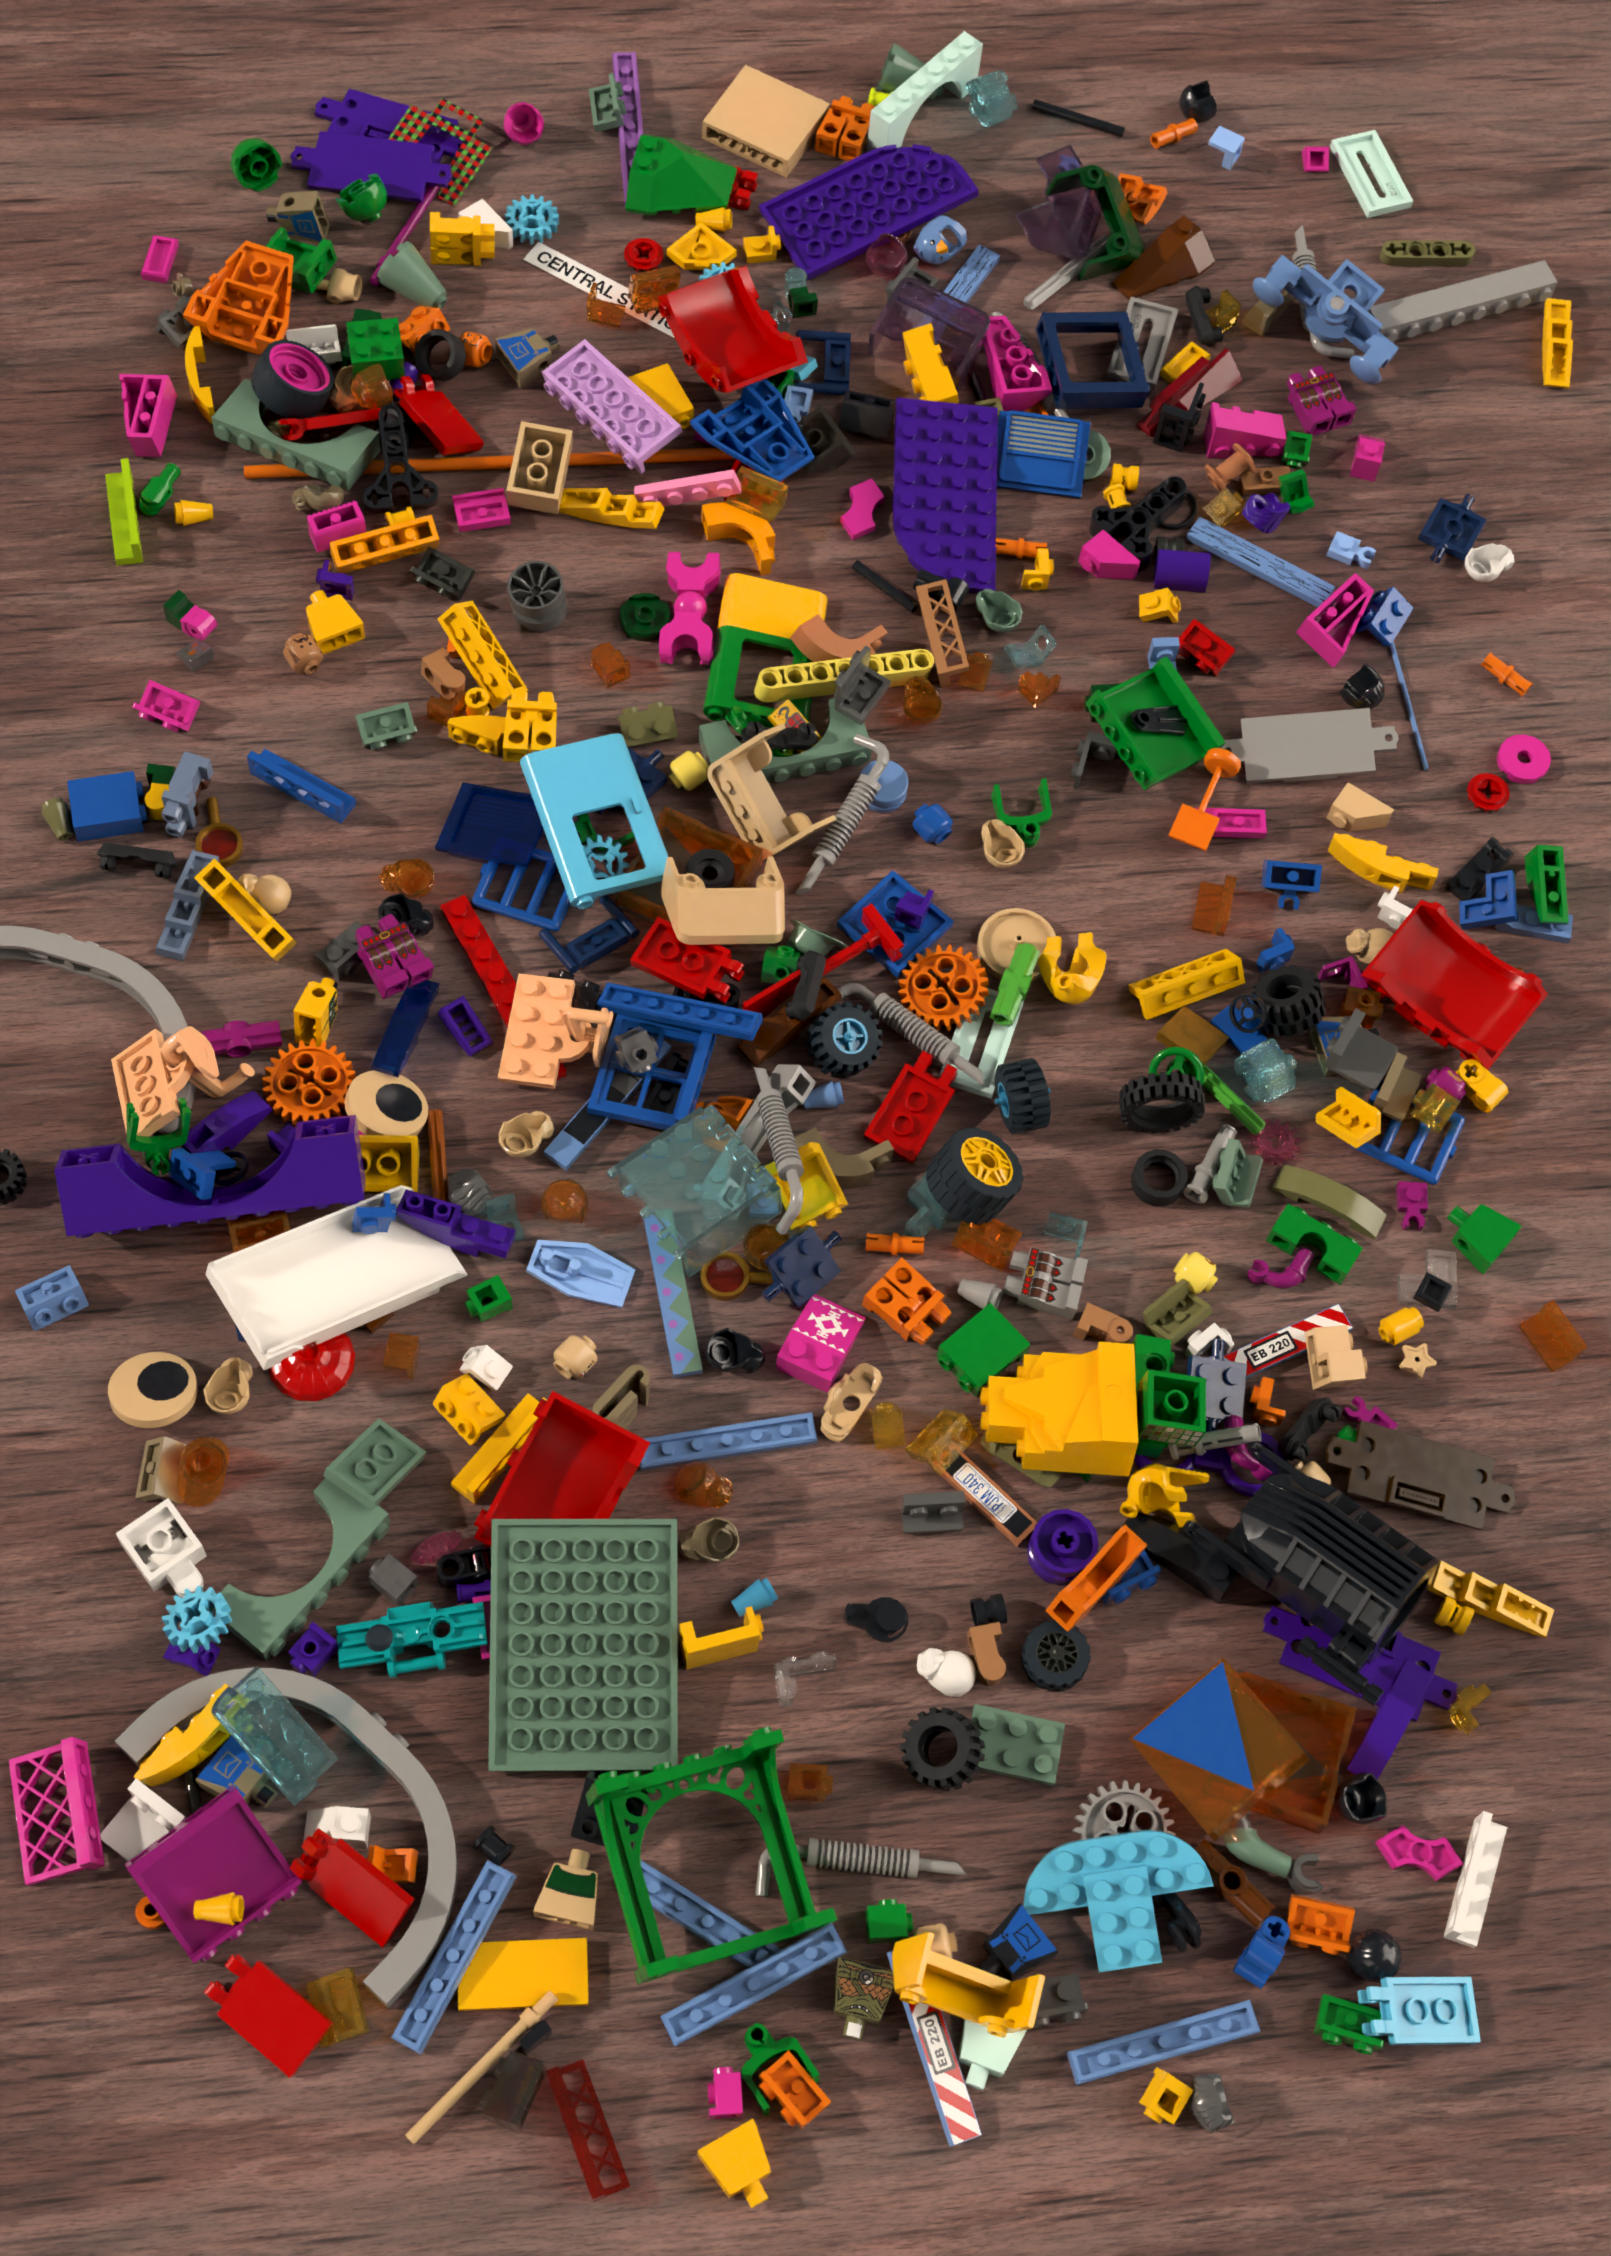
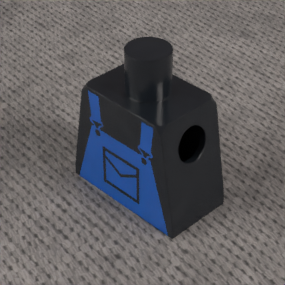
(1017, 1946)

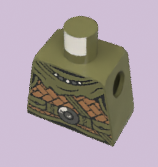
(860, 1995)

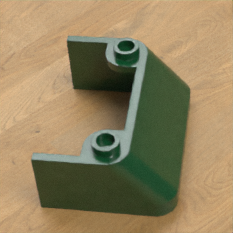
(1125, 242)

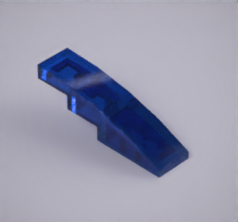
(404, 1028)

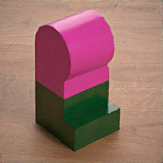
(188, 616)

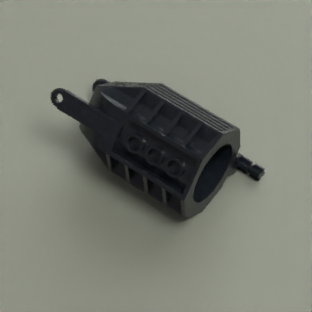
(1327, 1565)

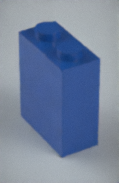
(106, 806)

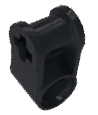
(468, 1566)

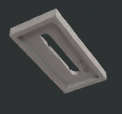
(1163, 321)

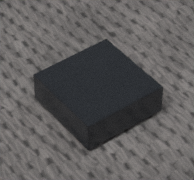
(1432, 1292)
(535, 2037)

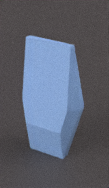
(581, 1271)

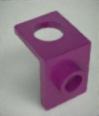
(1346, 967)

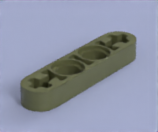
(1461, 254)

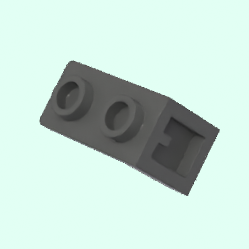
(1096, 746)

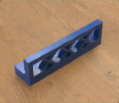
(301, 785)

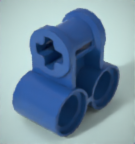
(1264, 1952)

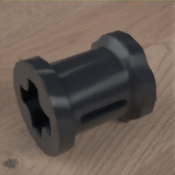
(493, 1846)

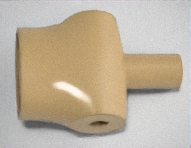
(341, 286)

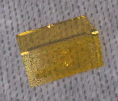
(759, 495)

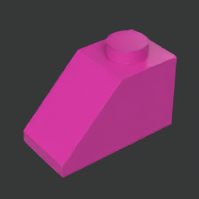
(1367, 457)
(1108, 558)

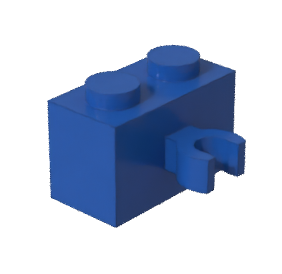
(1291, 877)

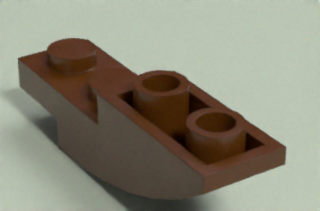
(779, 1030)

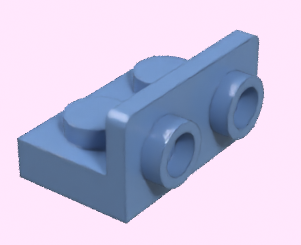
(52, 1298)

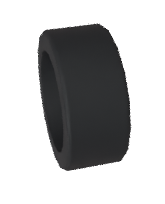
(424, 349)
(1168, 1160)

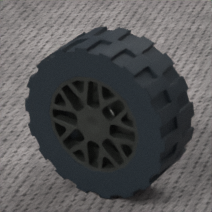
(1055, 1657)

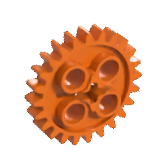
(965, 973)
(324, 1065)

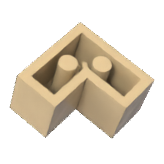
(1332, 1358)

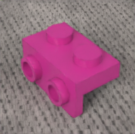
(167, 705)

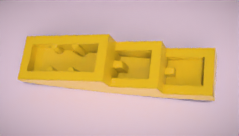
(1557, 343)
(609, 509)
(1492, 1600)

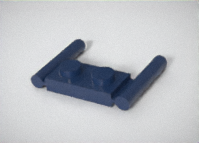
(835, 364)
(595, 942)

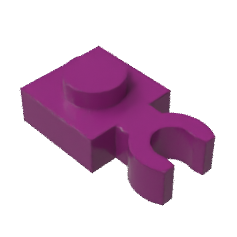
(1413, 1201)
(1374, 1416)

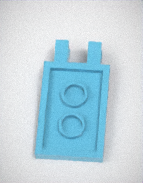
(1423, 2011)

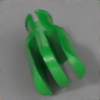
(158, 490)

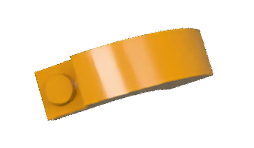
(727, 521)

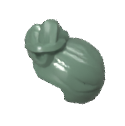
(999, 610)

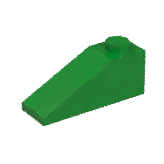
(1547, 883)

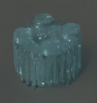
(991, 98)
(1266, 1071)

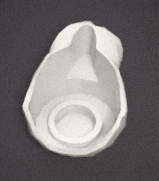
(1488, 562)
(947, 1671)

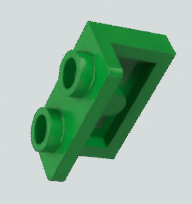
(1342, 2022)

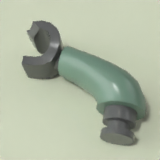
(1251, 1849)

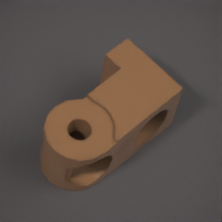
(442, 675)
(1103, 1326)
(984, 1652)

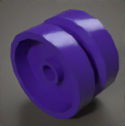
(1062, 1546)

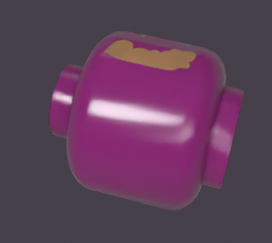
(1448, 1081)

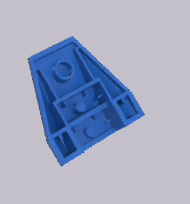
(757, 432)

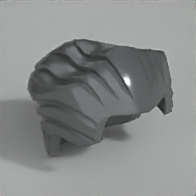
(470, 1192)
(1209, 2102)

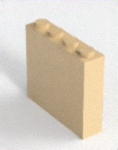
(765, 121)

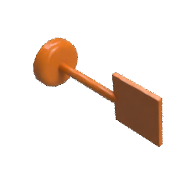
(1195, 825)

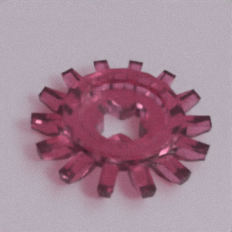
(1286, 1138)
(436, 1546)

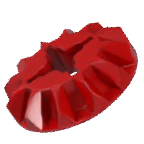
(644, 247)
(1497, 788)

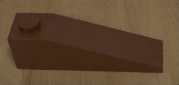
(1174, 255)

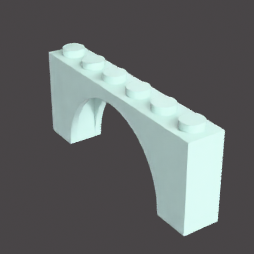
(953, 66)

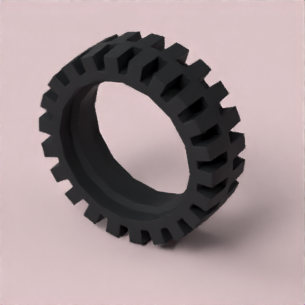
(1161, 1087)

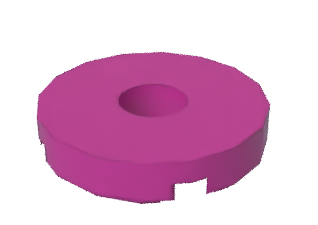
(1523, 746)

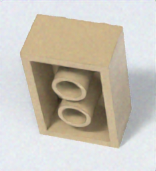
(539, 467)

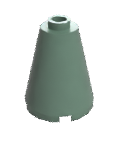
(900, 67)
(412, 277)

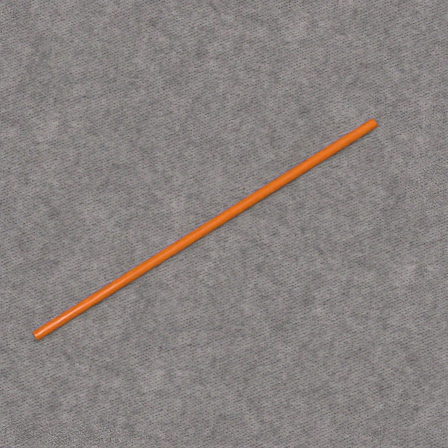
(501, 462)

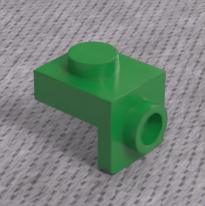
(1296, 449)
(1295, 491)

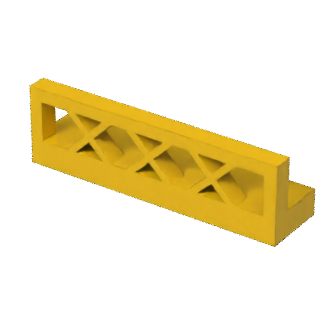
(479, 654)
(1188, 983)
(494, 1454)

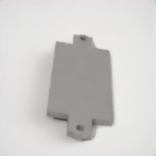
(1310, 745)

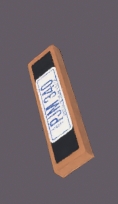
(990, 1499)

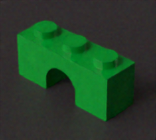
(1336, 1251)

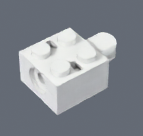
(167, 1554)

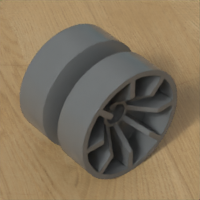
(537, 596)

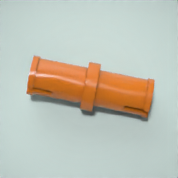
(1173, 133)
(1018, 547)
(1506, 674)
(895, 1244)

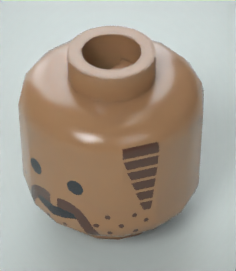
(303, 654)

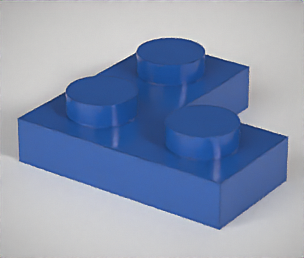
(1496, 907)

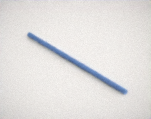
(1408, 706)

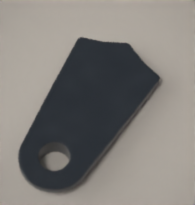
(1159, 720)

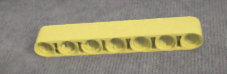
(808, 685)

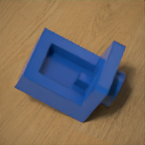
(1278, 954)
(374, 1219)

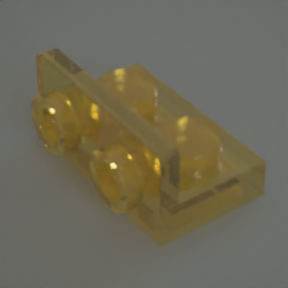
(943, 1440)

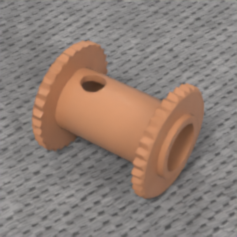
(1230, 468)

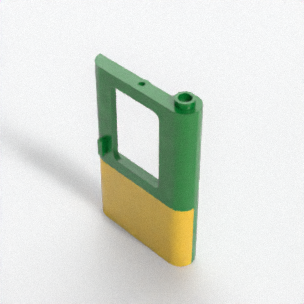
(760, 614)

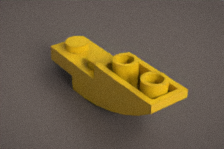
(480, 731)
(1370, 862)
(184, 1749)

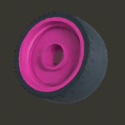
(292, 380)

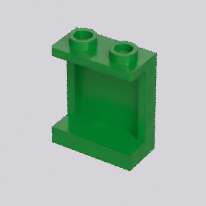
(309, 261)
(981, 1349)

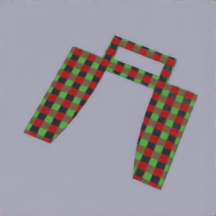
(467, 158)

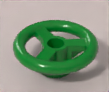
(1178, 1063)

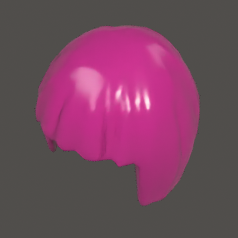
(523, 123)

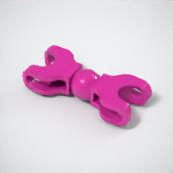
(687, 627)

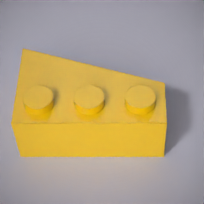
(926, 366)

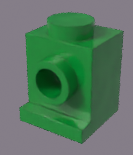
(489, 1290)

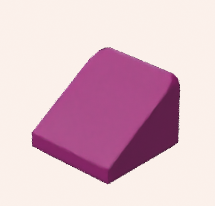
(1315, 159)

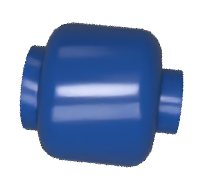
(932, 823)

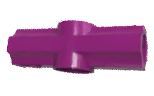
(240, 1038)

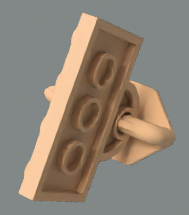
(549, 1032)
(156, 1070)

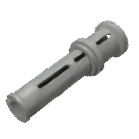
(1205, 1172)
(1219, 1439)

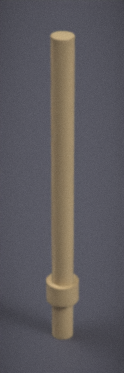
(528, 2020)

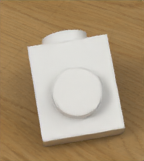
(1391, 910)
(1202, 1341)
(486, 1366)

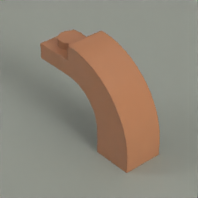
(822, 644)

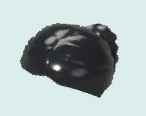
(409, 911)
(734, 1351)

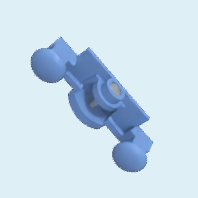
(1332, 313)

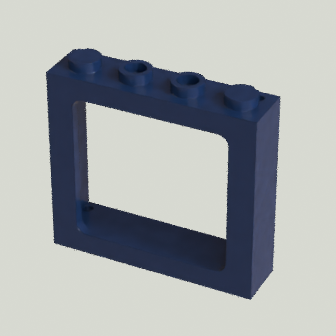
(1092, 394)

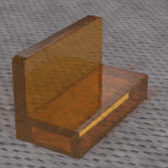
(1214, 906)
(1553, 1336)

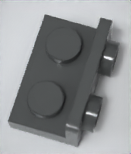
(174, 324)
(341, 954)
(932, 1512)
(1060, 1999)

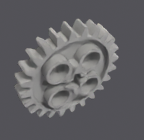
(1096, 1822)

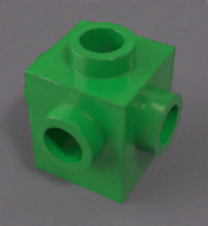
(779, 963)

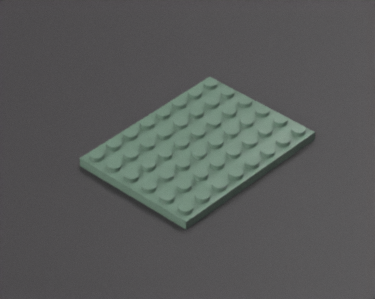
(583, 1645)

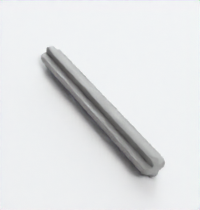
(1064, 275)

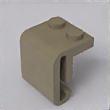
(620, 1401)

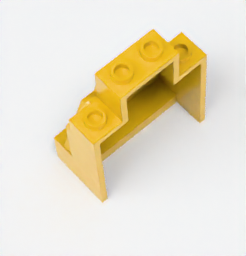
(1068, 1411)

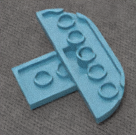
(1117, 1883)

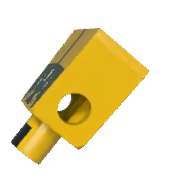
(316, 1003)

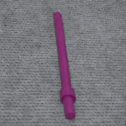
(407, 229)

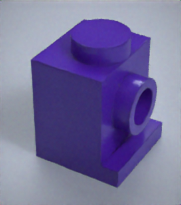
(312, 1663)

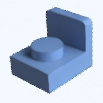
(1161, 648)

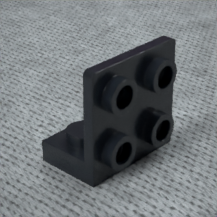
(1175, 423)
(586, 1823)

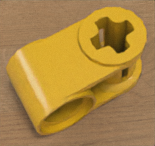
(1482, 1086)

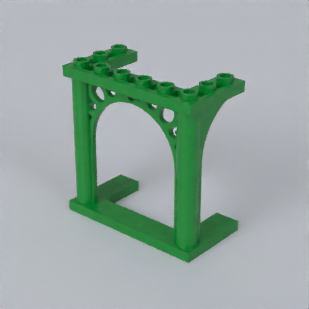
(759, 1767)

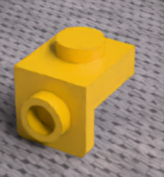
(1039, 578)
(1159, 605)

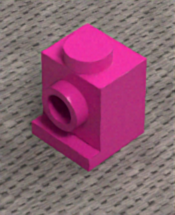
(725, 2093)

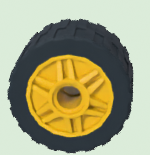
(974, 1175)

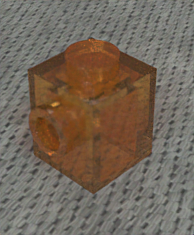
(1363, 1000)

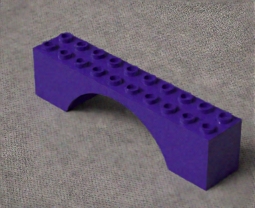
(112, 1192)

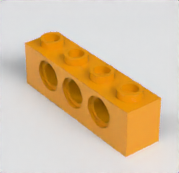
(384, 544)

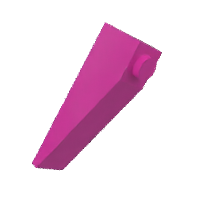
(1012, 368)

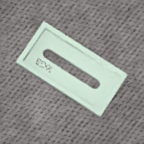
(1370, 146)
(994, 1051)

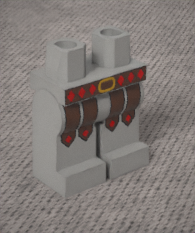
(1047, 1282)

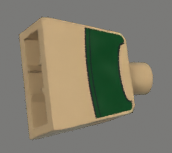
(570, 1893)

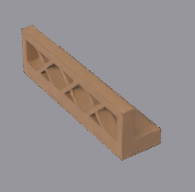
(934, 636)

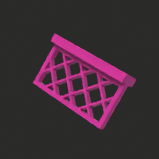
(79, 1799)

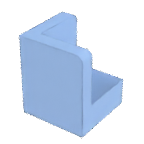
(1229, 143)

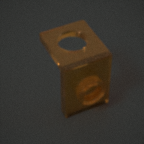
(603, 311)

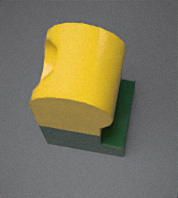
(159, 779)

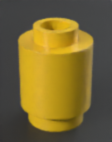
(1401, 1325)

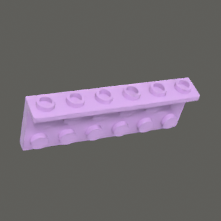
(610, 404)

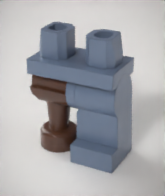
(184, 788)

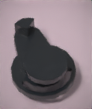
(878, 1618)
(1184, 1924)

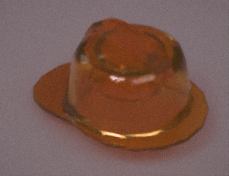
(202, 1471)

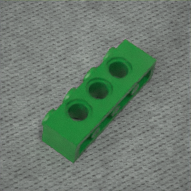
(1156, 1354)

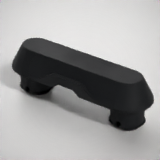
(1205, 332)
(789, 738)
(112, 852)
(806, 992)
(1294, 1442)

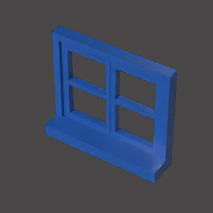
(690, 1081)

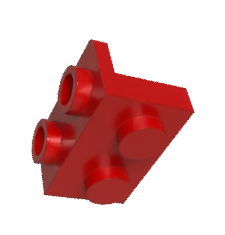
(1205, 648)

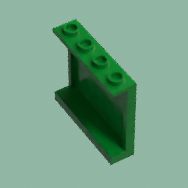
(1147, 754)

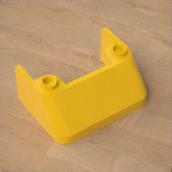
(963, 1989)

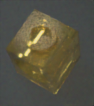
(1434, 1107)

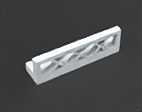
(1475, 1881)

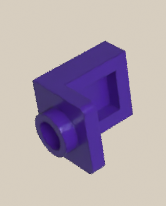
(200, 1662)

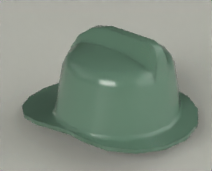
(805, 939)

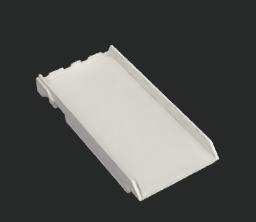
(327, 1280)

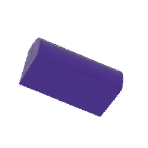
(1182, 570)

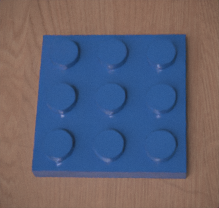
(885, 899)

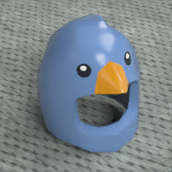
(933, 246)

